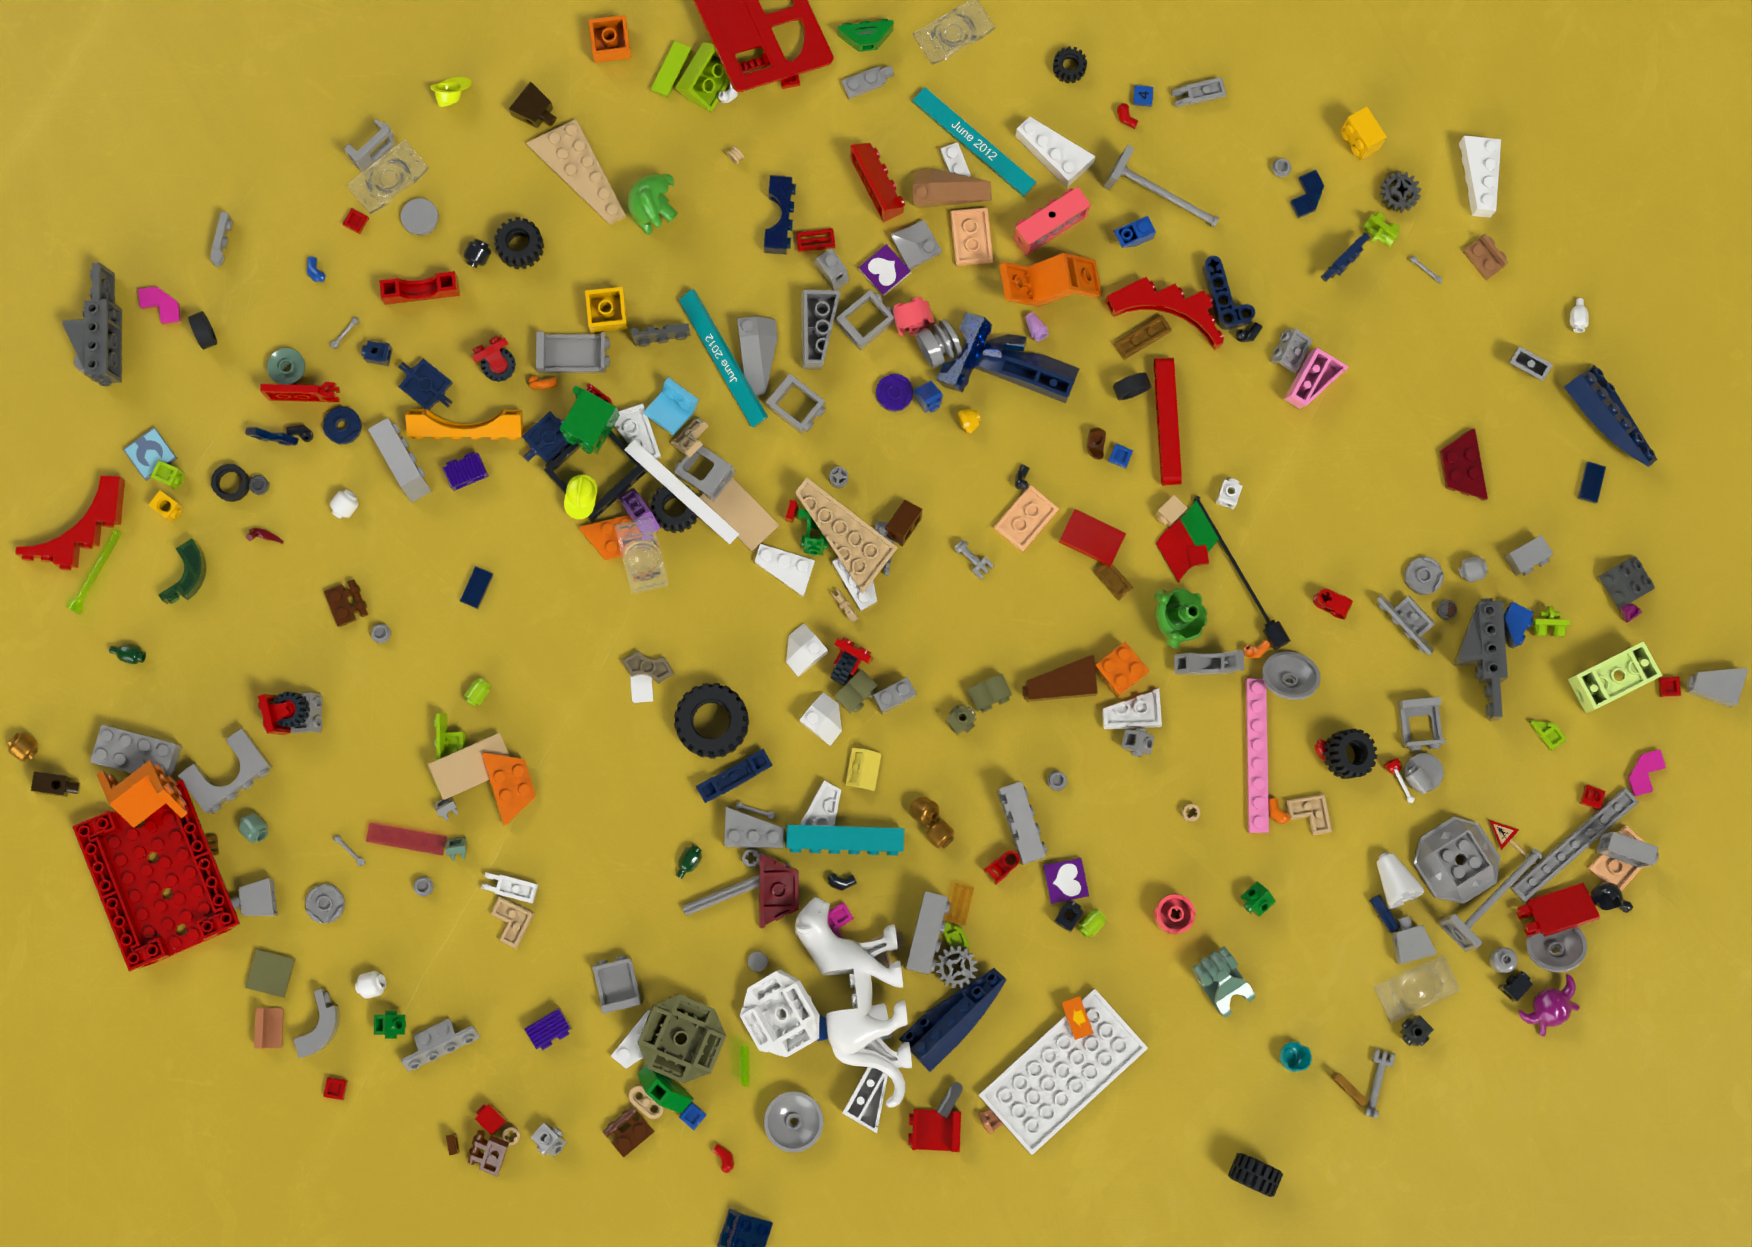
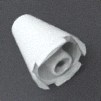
(1397, 881)

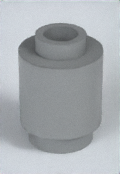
(1419, 779)

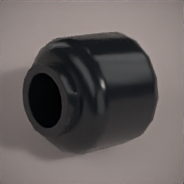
(477, 253)

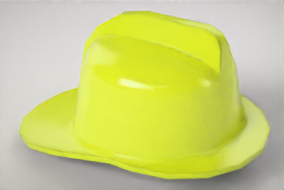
(450, 90)
(580, 496)

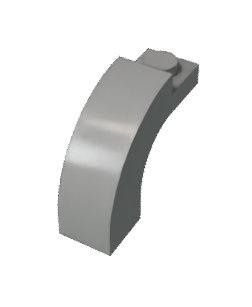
(1209, 663)
(325, 1029)

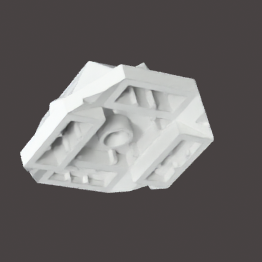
(770, 1025)

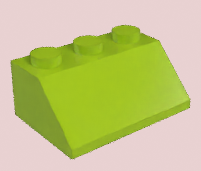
(704, 78)

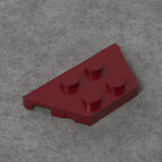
(1463, 466)
(776, 890)

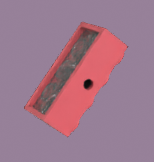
(1051, 221)

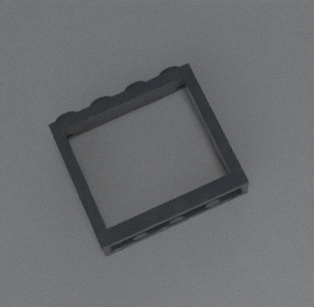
(617, 491)

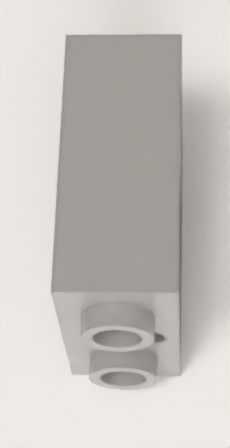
(852, 333)
(779, 394)
(1627, 850)

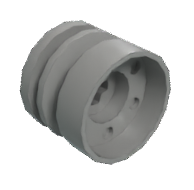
(940, 342)

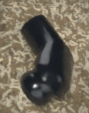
(839, 883)

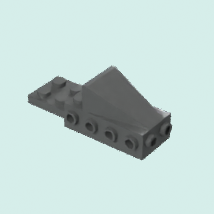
(99, 334)
(1486, 648)

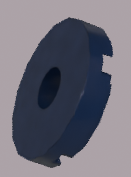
(347, 435)

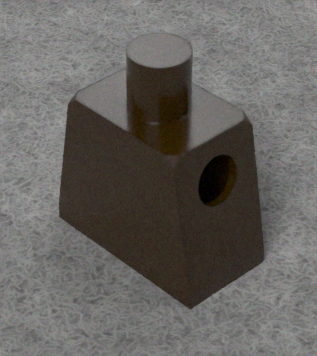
(533, 107)
(46, 784)

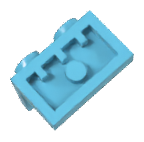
(672, 407)

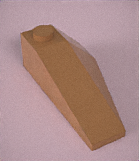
(944, 188)

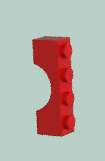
(402, 291)

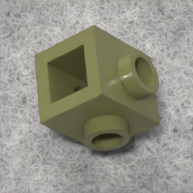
(956, 724)

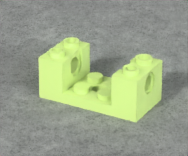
(1598, 686)

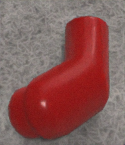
(1124, 116)
(1319, 748)
(726, 1158)

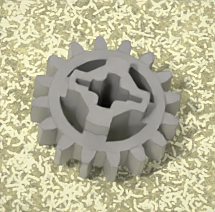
(960, 958)

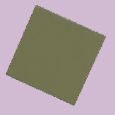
(270, 973)

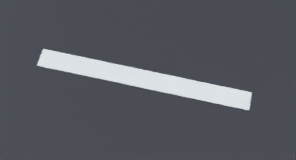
(681, 491)

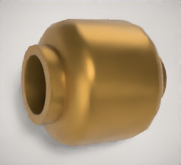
(22, 746)
(924, 810)
(940, 834)

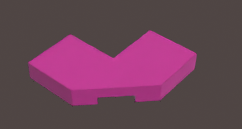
(155, 297)
(1639, 778)
(838, 917)

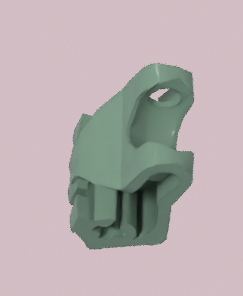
(1222, 980)

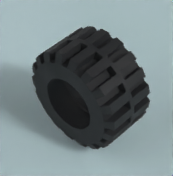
(512, 230)
(670, 523)
(1363, 750)
(1255, 1174)

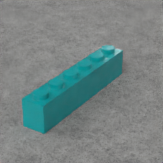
(844, 838)

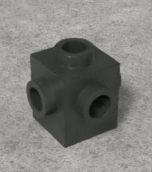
(1422, 1029)

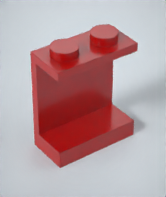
(934, 1131)

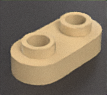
(645, 1103)

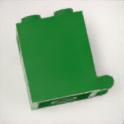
(589, 421)

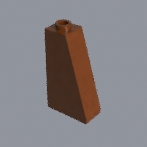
(1068, 681)

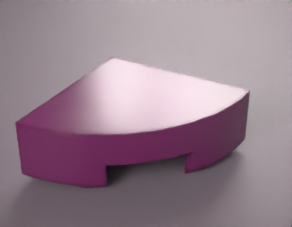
(1629, 612)

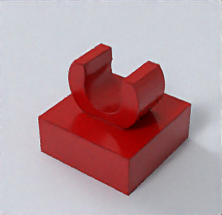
(1592, 797)

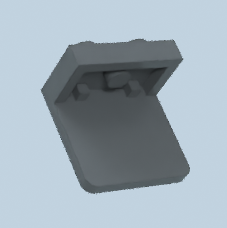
(1627, 582)

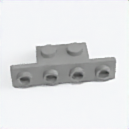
(1411, 618)
(437, 1042)

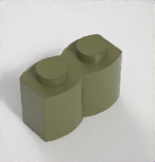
(856, 692)
(989, 693)

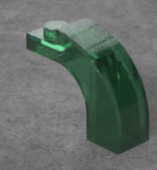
(193, 574)

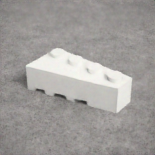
(1054, 151)
(1481, 168)

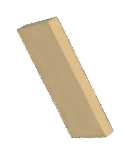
(742, 514)
(465, 767)

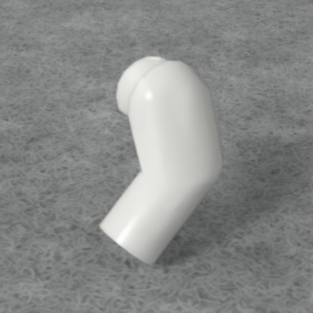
(727, 96)

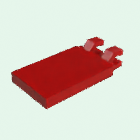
(301, 393)
(1559, 911)

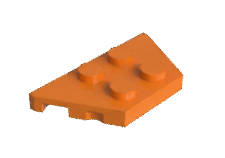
(604, 537)
(509, 784)

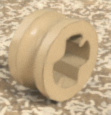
(735, 155)
(1189, 807)
(506, 1132)

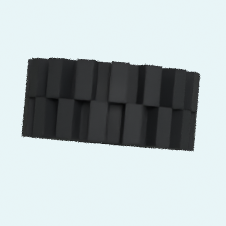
(1069, 54)

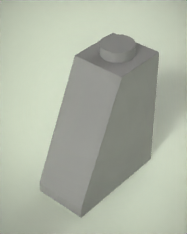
(1718, 685)

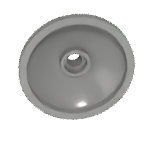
(1291, 675)
(1569, 943)
(788, 1136)

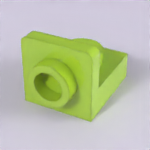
(168, 475)

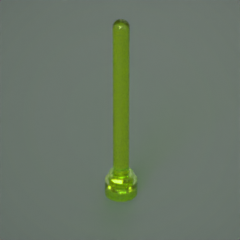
(77, 604)

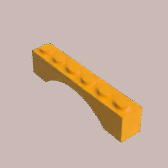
(424, 423)

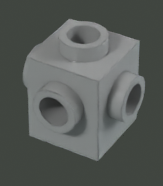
(1138, 742)
(549, 1139)

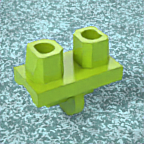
(1381, 230)
(1558, 625)

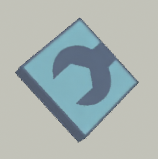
(147, 451)

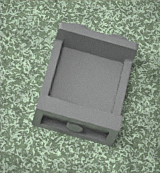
(617, 984)

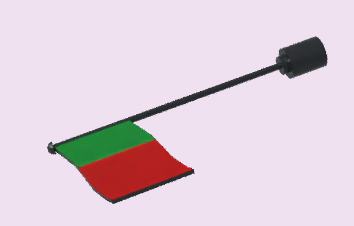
(1196, 530)

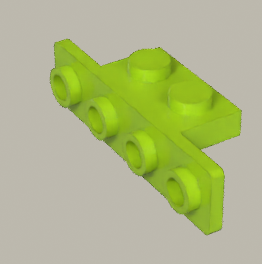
(445, 741)

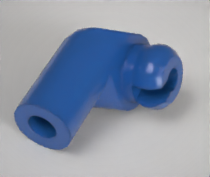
(312, 270)

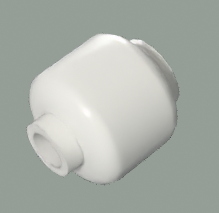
(344, 504)
(370, 984)

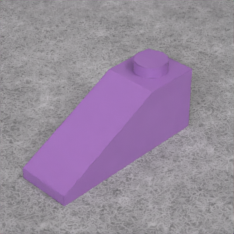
(636, 506)

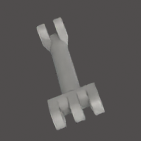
(1382, 1063)

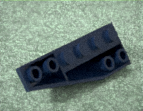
(1032, 372)
(1608, 413)
(952, 1020)

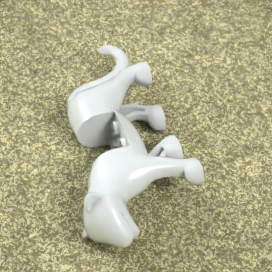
(852, 1031)

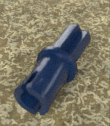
(1384, 913)

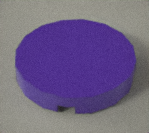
(894, 392)

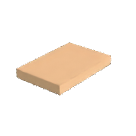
(971, 236)
(1026, 518)
(1613, 870)

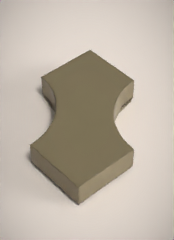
(655, 668)

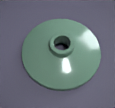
(281, 359)

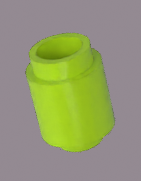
(477, 692)
(1092, 923)

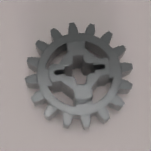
(1395, 198)

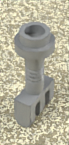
(961, 547)

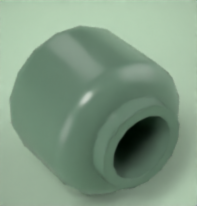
(253, 828)

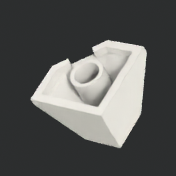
(804, 650)
(823, 719)

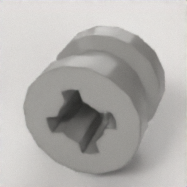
(839, 473)

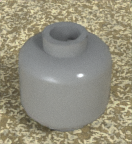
(1473, 568)
(1497, 962)

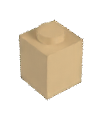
(1171, 511)

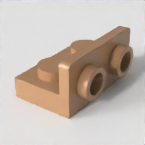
(1486, 256)

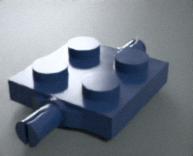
(1346, 258)
(425, 384)
(545, 438)

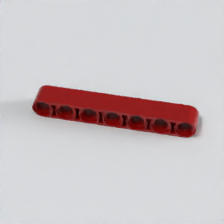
(1167, 421)

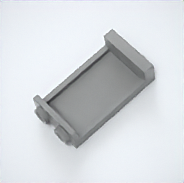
(572, 353)

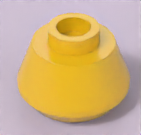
(968, 419)

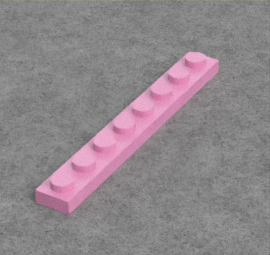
(1257, 756)

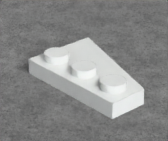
(635, 426)
(785, 566)
(862, 600)
(1135, 713)
(823, 807)
(628, 1051)

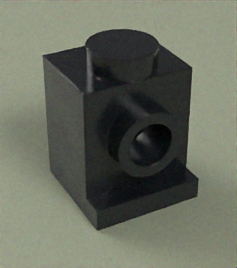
(1062, 921)
(1516, 986)

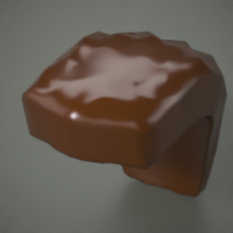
(1096, 442)

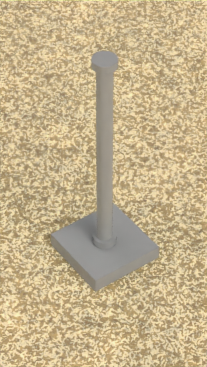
(1121, 169)
(1460, 931)

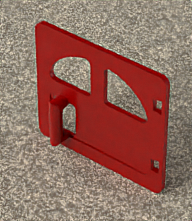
(743, 26)

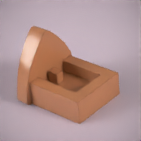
(990, 1121)

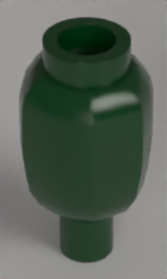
(128, 653)
(689, 860)

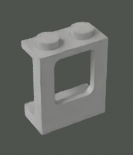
(362, 158)
(716, 478)
(1421, 707)

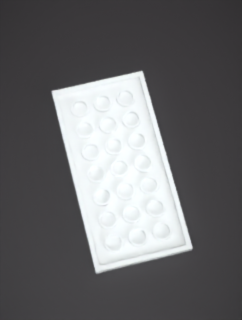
(1062, 1074)

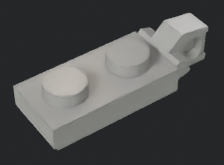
(867, 81)

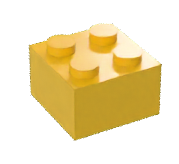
(1363, 133)
(606, 310)

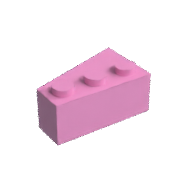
(1314, 376)

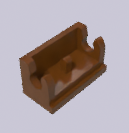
(904, 522)

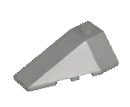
(758, 345)

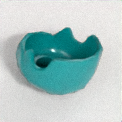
(1295, 1057)

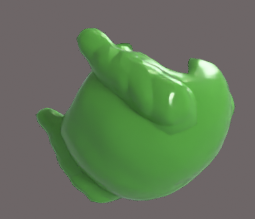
(648, 201)
(1180, 615)

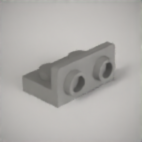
(1291, 349)
(314, 721)

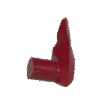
(264, 534)

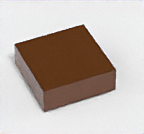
(452, 1142)

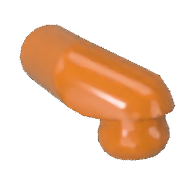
(542, 384)
(1256, 652)
(1277, 814)

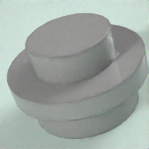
(1281, 167)
(381, 633)
(1057, 781)
(423, 886)

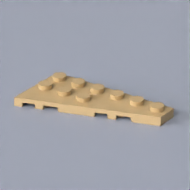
(574, 162)
(853, 540)

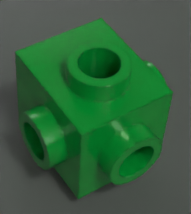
(1257, 899)
(389, 1025)

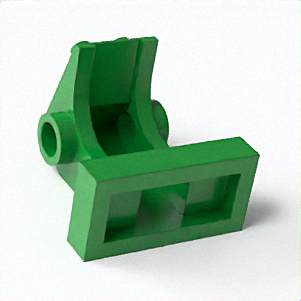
(811, 545)

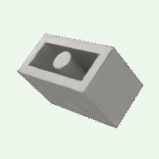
(1531, 363)
(1529, 555)
(894, 695)

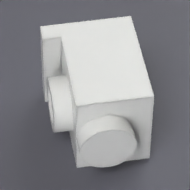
(1226, 499)

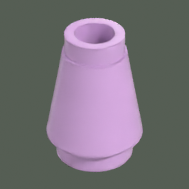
(1036, 327)

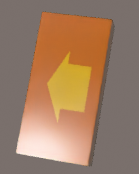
(1077, 1018)

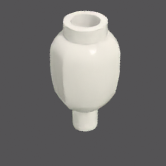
(1579, 316)

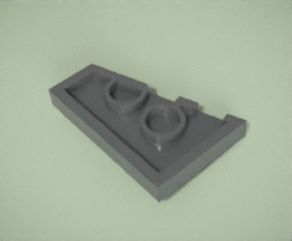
(652, 334)

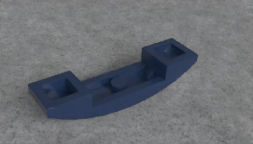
(734, 776)

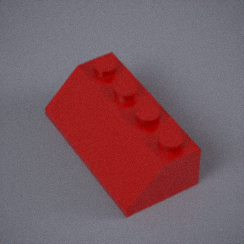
(876, 181)

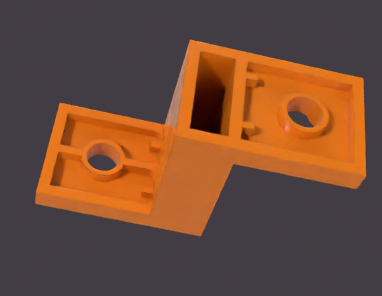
(1050, 280)
(142, 793)

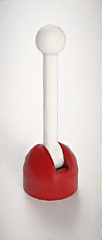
(1394, 767)

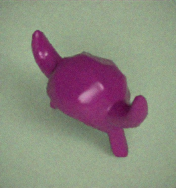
(1552, 1006)

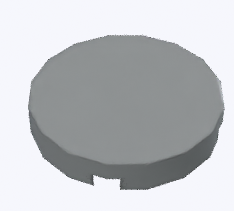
(419, 217)
(1423, 575)
(1430, 765)
(325, 903)

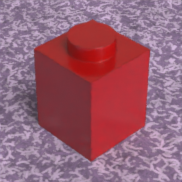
(490, 1118)

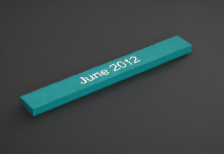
(974, 142)
(723, 358)

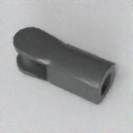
(950, 1099)

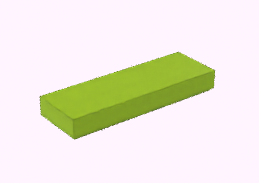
(671, 69)

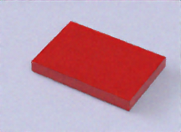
(1092, 537)

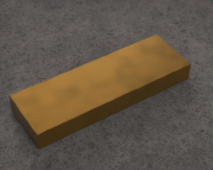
(1142, 337)

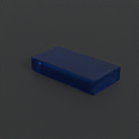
(1591, 482)
(476, 587)

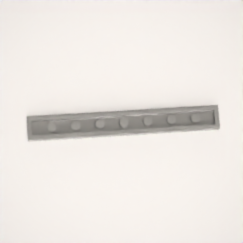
(1574, 844)

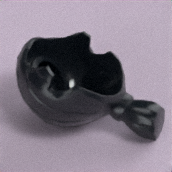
(1609, 897)

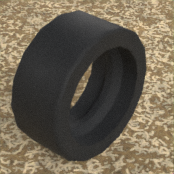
(202, 330)
(1132, 386)
(221, 471)

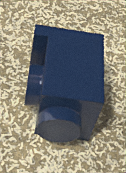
(383, 355)

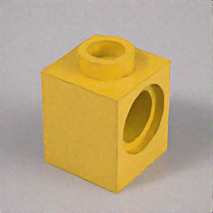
(160, 501)

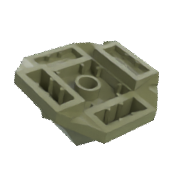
(696, 1053)

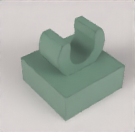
(456, 846)

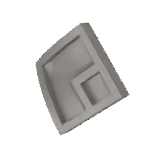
(916, 244)

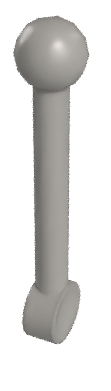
(1438, 279)
(334, 344)
(739, 805)
(360, 861)

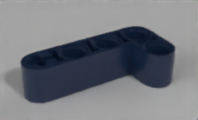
(1223, 292)

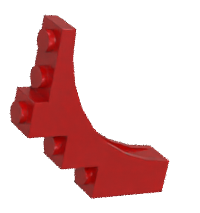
(1170, 300)
(65, 549)

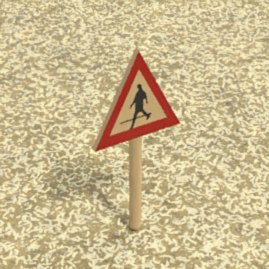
(1504, 835)

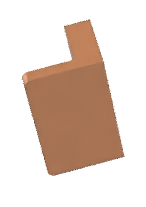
(269, 1028)

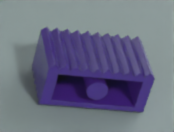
(465, 471)
(548, 1028)

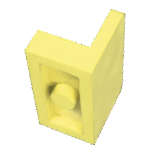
(863, 769)

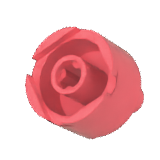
(913, 316)
(1163, 913)

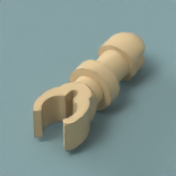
(845, 605)

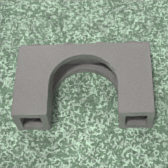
(252, 766)

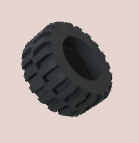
(685, 720)

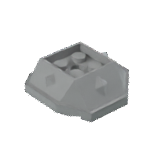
(1437, 862)

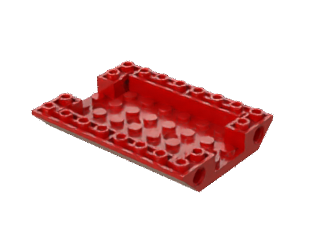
(134, 887)

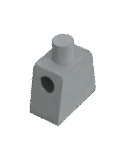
(832, 267)
(257, 899)
(1411, 942)

